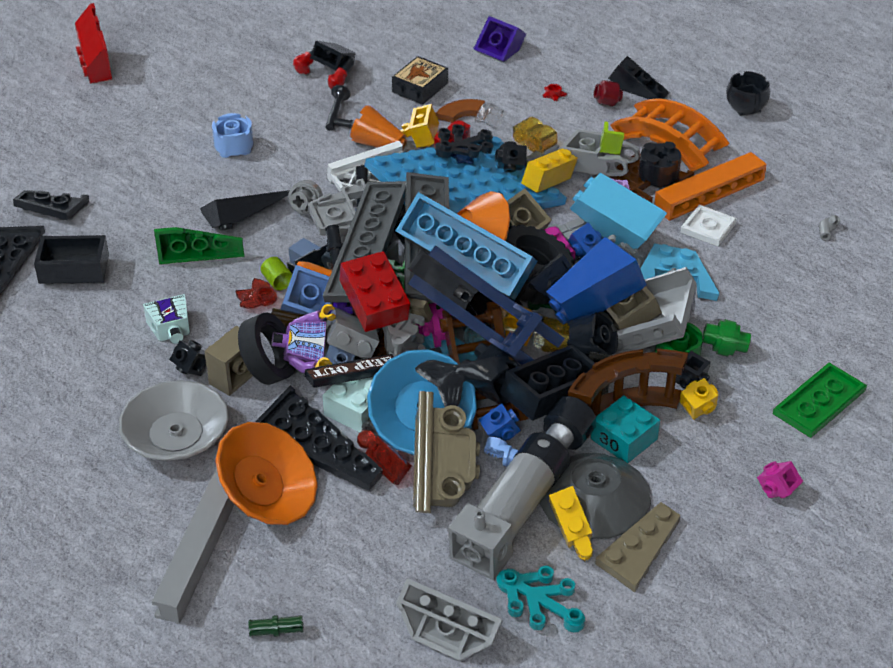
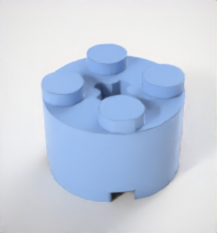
(232, 135)

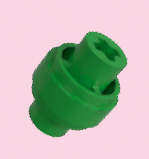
(726, 338)

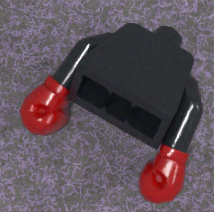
(330, 55)

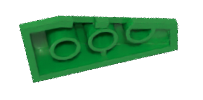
(189, 245)

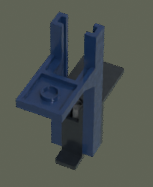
(452, 288)

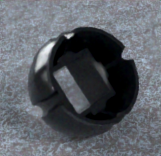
(748, 92)

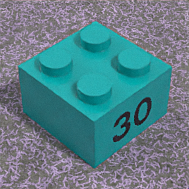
(625, 429)

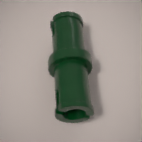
(275, 626)

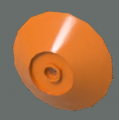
(490, 213)
(266, 473)

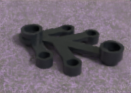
(445, 149)

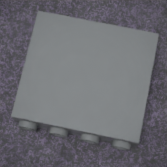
(674, 296)

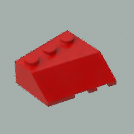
(92, 47)

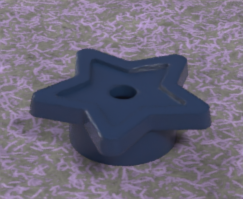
(462, 158)

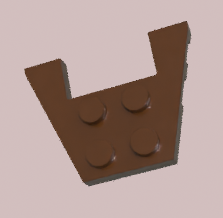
(636, 184)

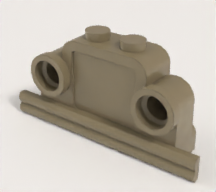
(442, 455)

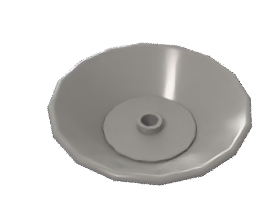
(173, 420)

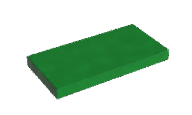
(819, 400)

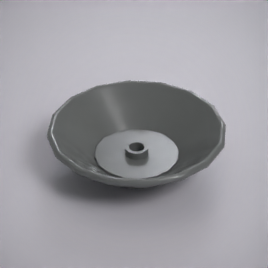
(608, 491)

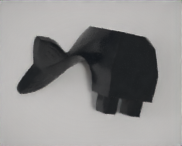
(484, 374)

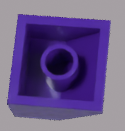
(499, 39)

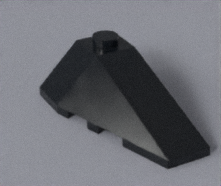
(229, 211)

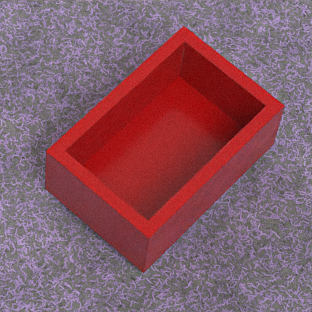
(374, 291)

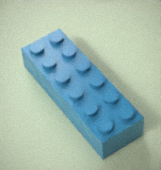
(472, 246)

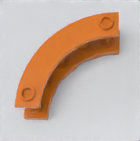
(644, 124)

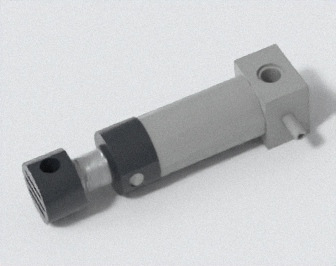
(484, 534)

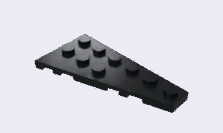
(15, 247)
(321, 440)

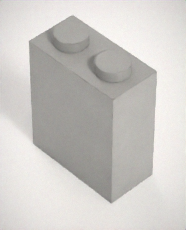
(349, 335)

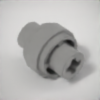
(302, 194)

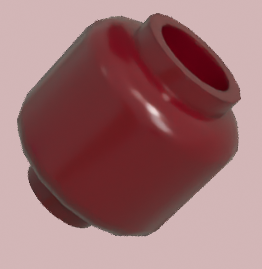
(608, 93)

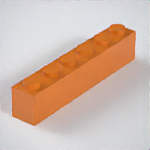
(710, 185)

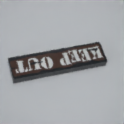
(345, 371)

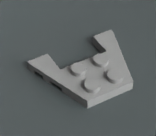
(336, 208)

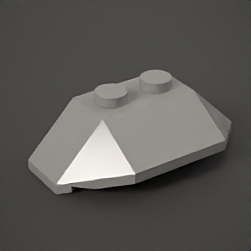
(445, 621)

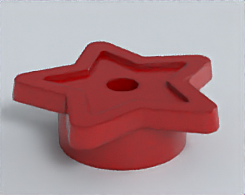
(553, 91)

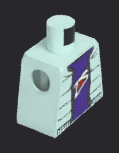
(168, 318)

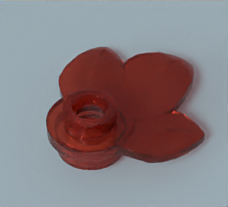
(258, 295)

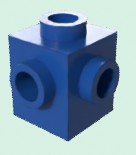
(584, 240)
(500, 423)

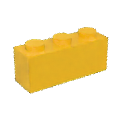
(549, 170)

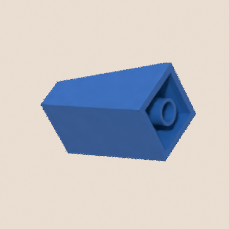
(596, 282)

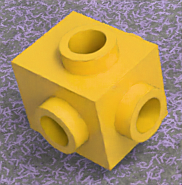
(699, 398)

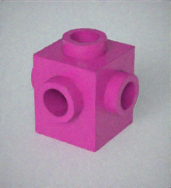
(779, 479)

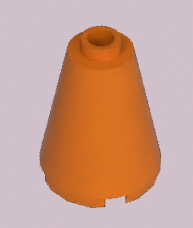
(375, 129)

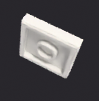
(708, 225)

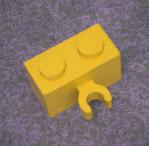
(422, 126)

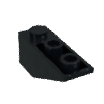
(637, 81)

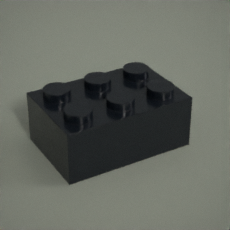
(71, 259)

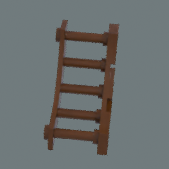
(494, 319)
(616, 367)

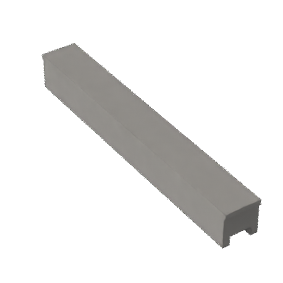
(193, 553)

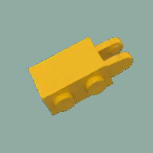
(572, 521)

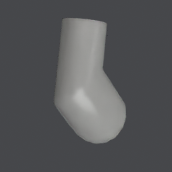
(828, 225)

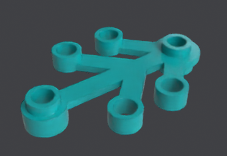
(538, 596)

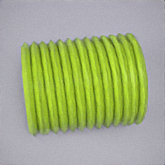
(276, 273)

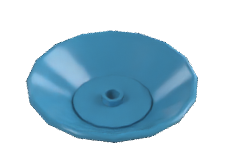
(396, 393)

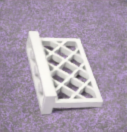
(347, 167)

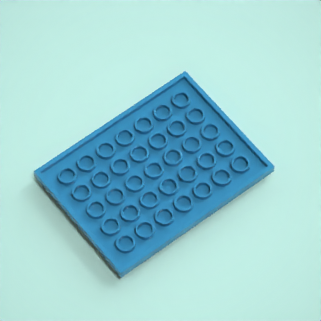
(465, 180)

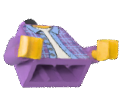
(305, 340)

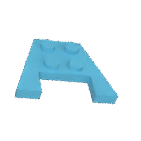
(664, 258)

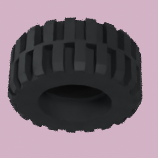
(541, 247)

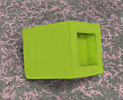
(611, 141)

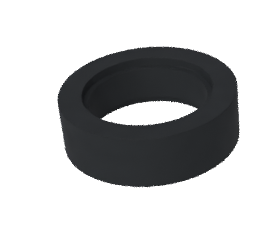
(254, 354)

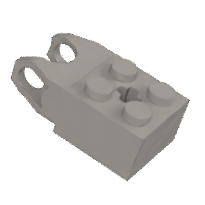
(590, 160)

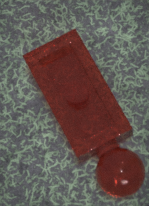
(382, 453)

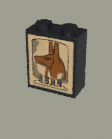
(420, 80)

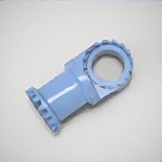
(500, 449)

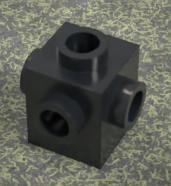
(511, 156)
(189, 357)
(694, 370)

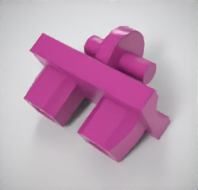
(433, 326)

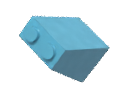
(616, 211)

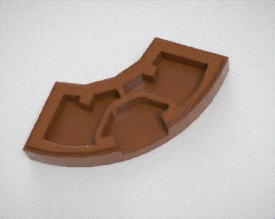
(458, 109)

